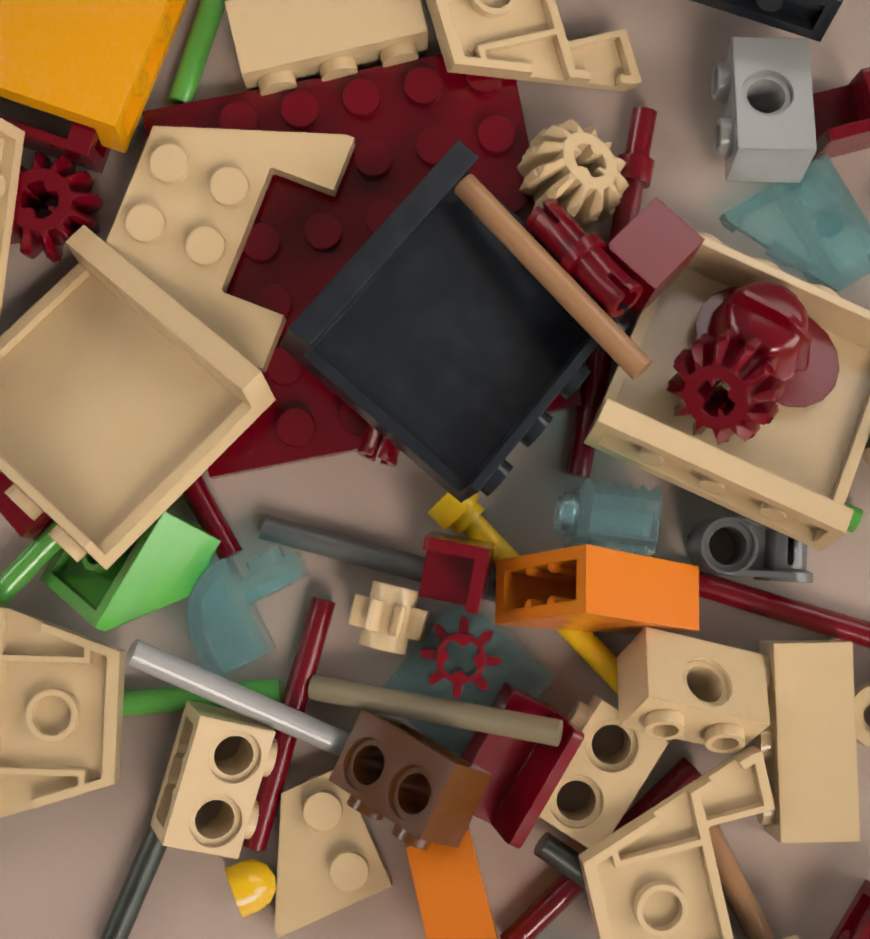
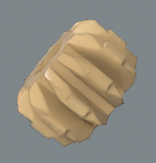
(575, 171)

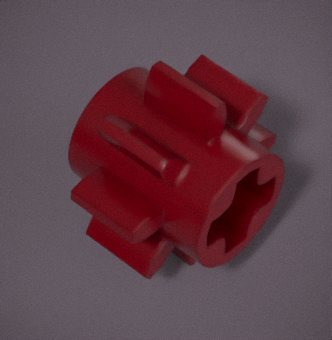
(457, 674)

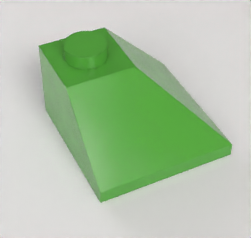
(145, 578)

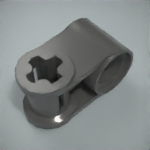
(756, 551)

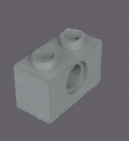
(771, 77)

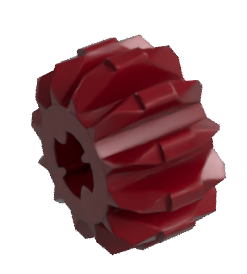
(73, 208)
(709, 403)

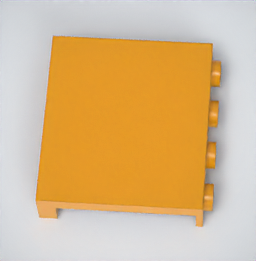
(87, 59)

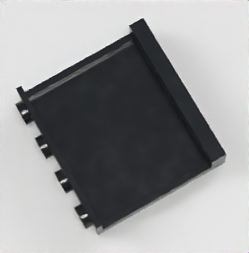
(444, 337)

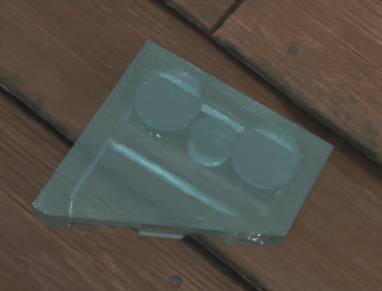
(809, 226)

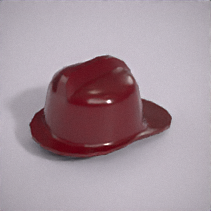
(777, 315)

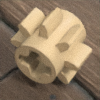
(388, 617)

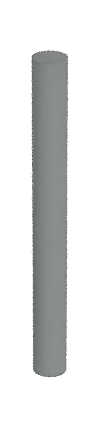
(235, 697)

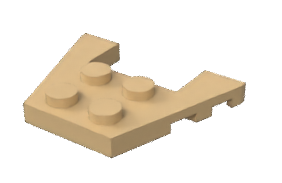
(529, 44)
(195, 211)
(56, 712)
(661, 868)

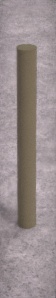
(436, 710)

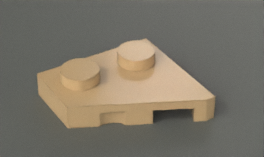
(323, 855)

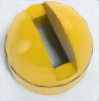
(251, 885)

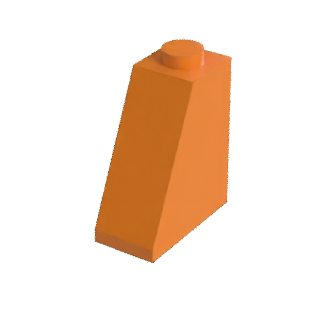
(596, 591)
(452, 891)

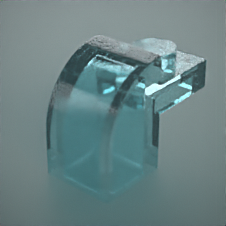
(224, 613)

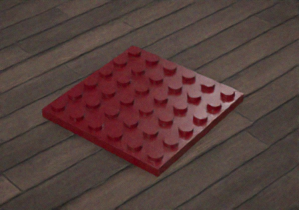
(302, 237)

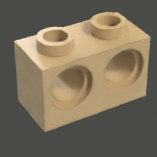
(197, 778)
(611, 780)

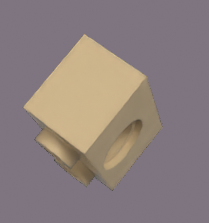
(692, 690)

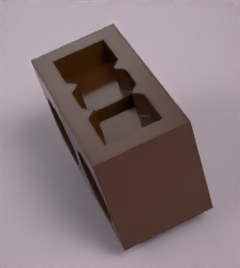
(394, 772)

